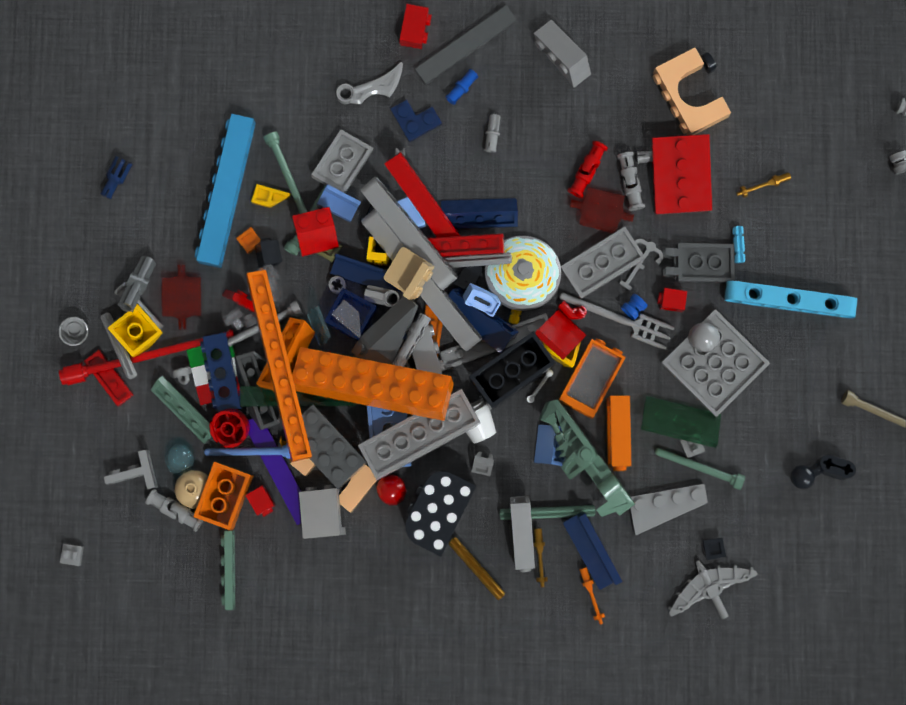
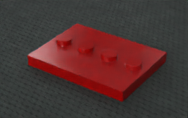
(681, 174)

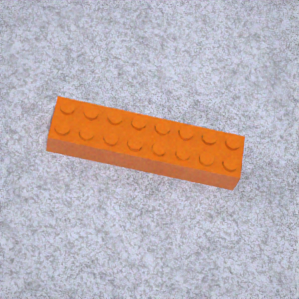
(372, 383)

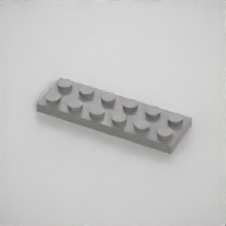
(417, 437)

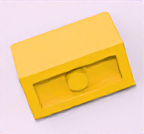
(375, 258)

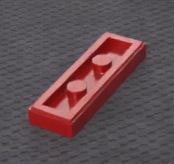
(110, 380)

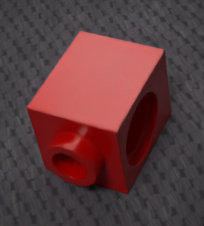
(672, 300)
(261, 501)

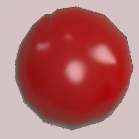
(391, 489)

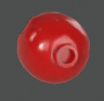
(229, 427)

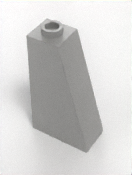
(522, 533)

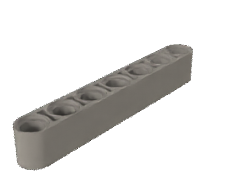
(408, 231)

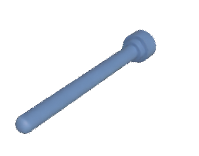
(284, 451)

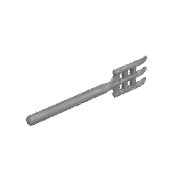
(636, 325)

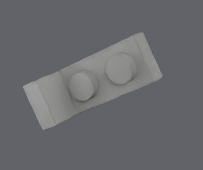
(135, 471)

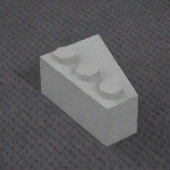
(563, 53)

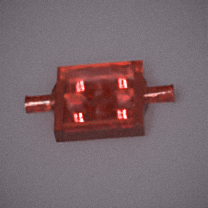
(602, 210)
(181, 297)

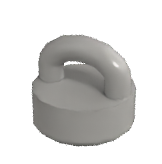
(183, 371)

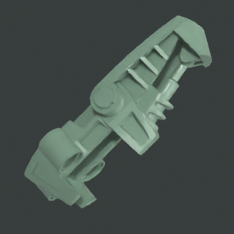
(581, 455)

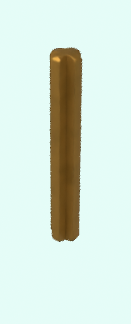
(476, 568)

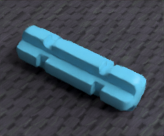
(738, 242)

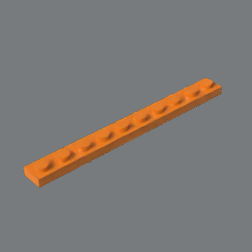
(278, 366)

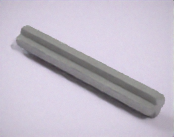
(479, 260)
(122, 354)

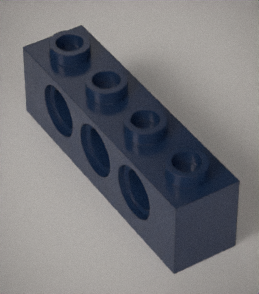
(220, 341)

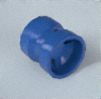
(634, 306)

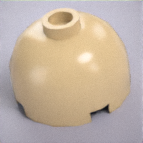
(190, 487)

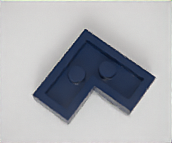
(415, 125)

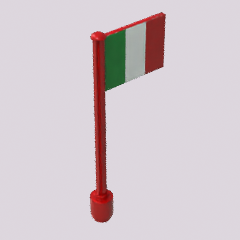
(77, 373)

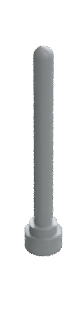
(292, 310)

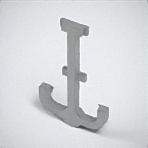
(650, 247)

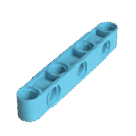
(776, 298)

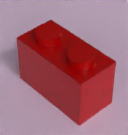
(414, 26)

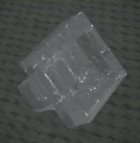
(233, 317)

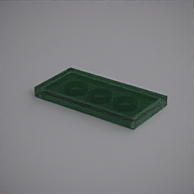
(680, 422)

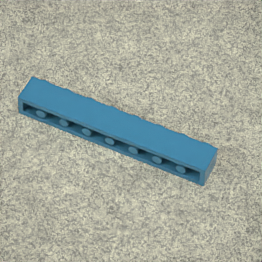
(226, 190)

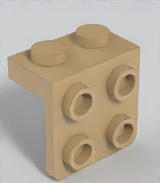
(409, 273)

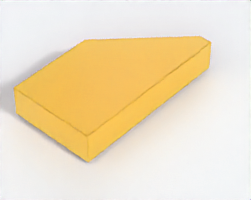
(268, 196)

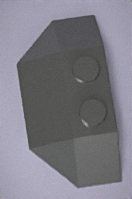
(249, 368)

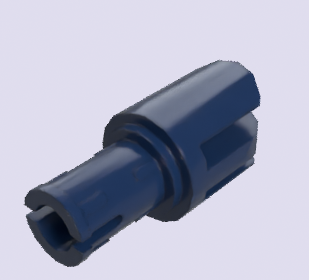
(114, 179)

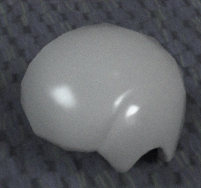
(73, 331)
(704, 336)

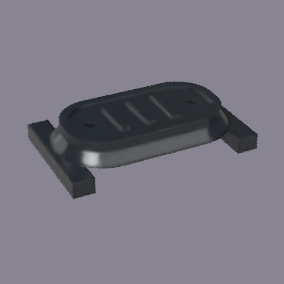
(469, 275)

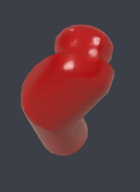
(572, 313)

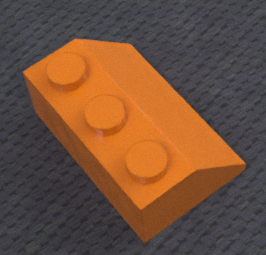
(223, 496)

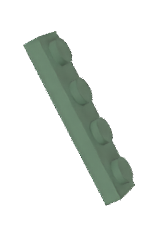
(182, 409)
(228, 561)

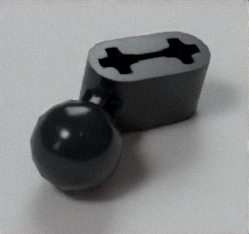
(804, 476)

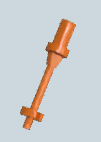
(587, 582)

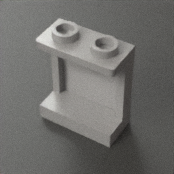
(321, 512)

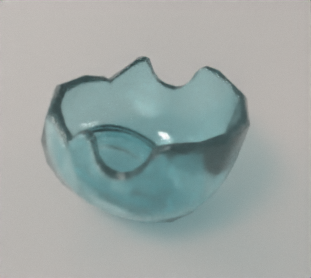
(179, 459)

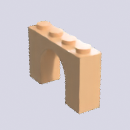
(691, 118)
(354, 491)

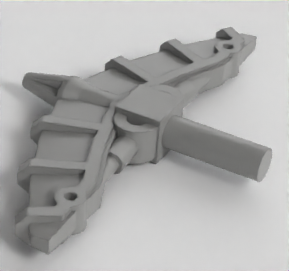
(709, 585)

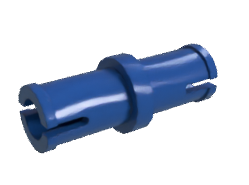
(461, 86)

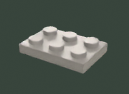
(342, 161)

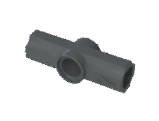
(137, 284)

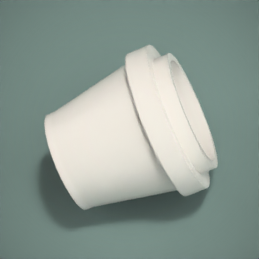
(486, 428)

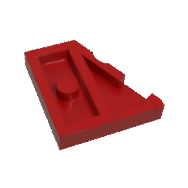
(240, 298)

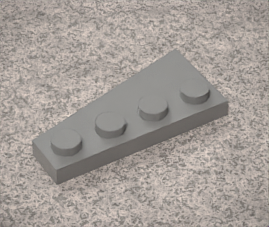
(663, 506)

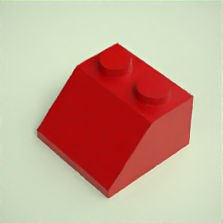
(315, 231)

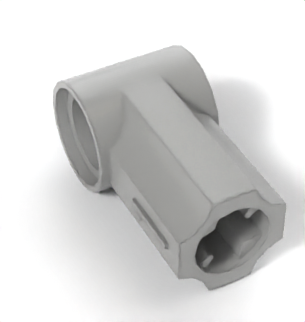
(381, 295)

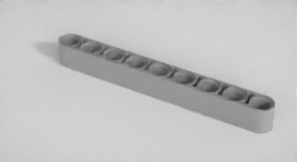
(434, 297)

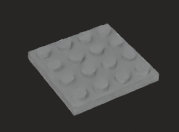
(718, 374)

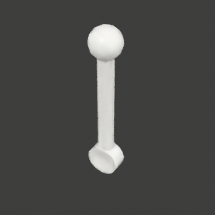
(530, 399)

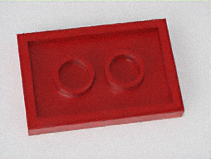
(560, 334)

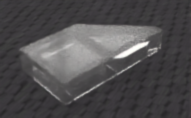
(348, 317)

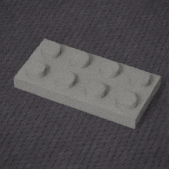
(602, 262)

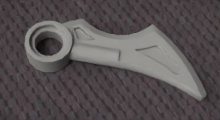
(383, 85)

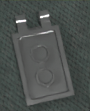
(701, 262)

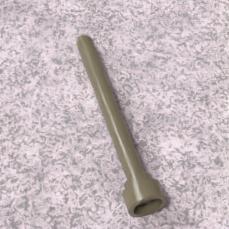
(850, 399)

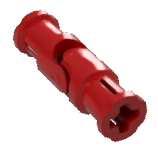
(589, 167)

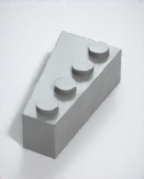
(426, 352)

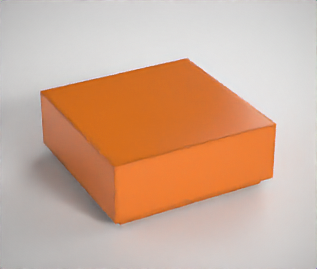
(248, 240)

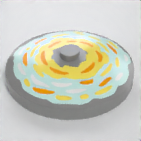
(530, 277)

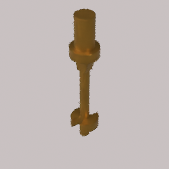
(775, 180)
(539, 544)

